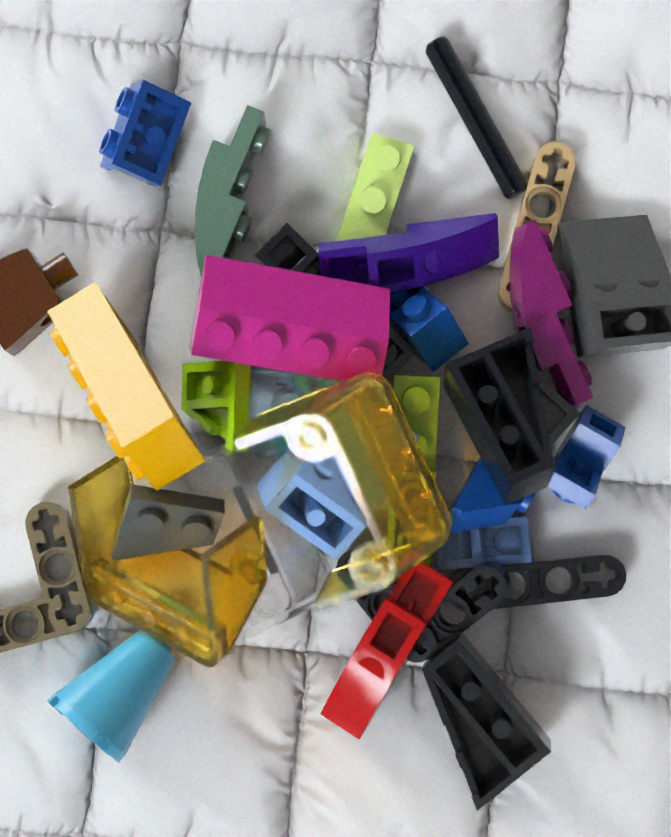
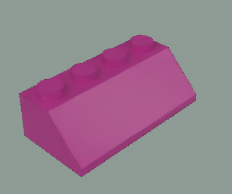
(290, 320)

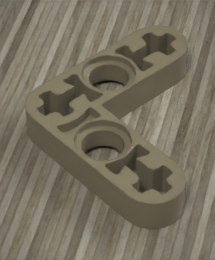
(47, 608)

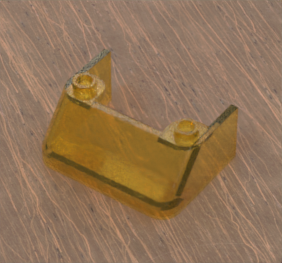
(383, 468)
(175, 596)

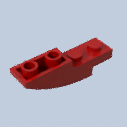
(386, 648)

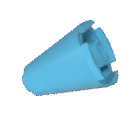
(116, 693)

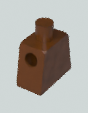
(27, 295)

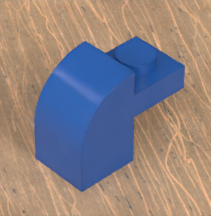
(585, 456)

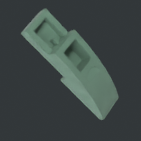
(218, 213)

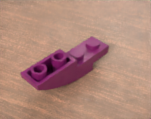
(535, 298)

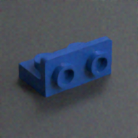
(144, 132)

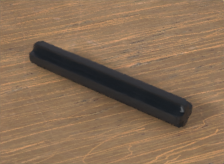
(476, 117)

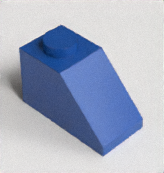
(481, 504)

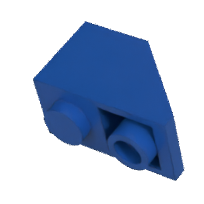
(426, 326)

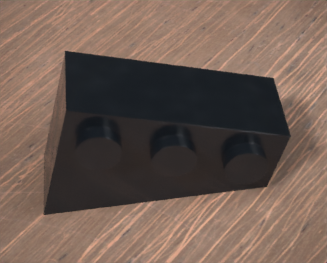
(504, 413)
(484, 719)

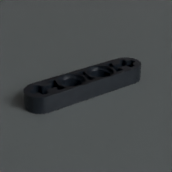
(535, 577)

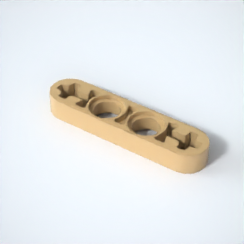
(550, 224)

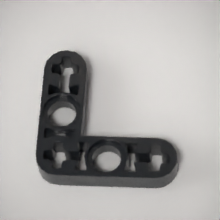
(439, 631)

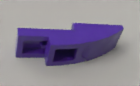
(415, 258)

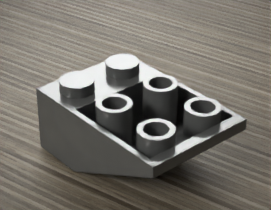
(616, 285)

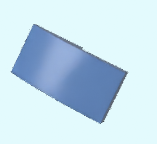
(499, 543)

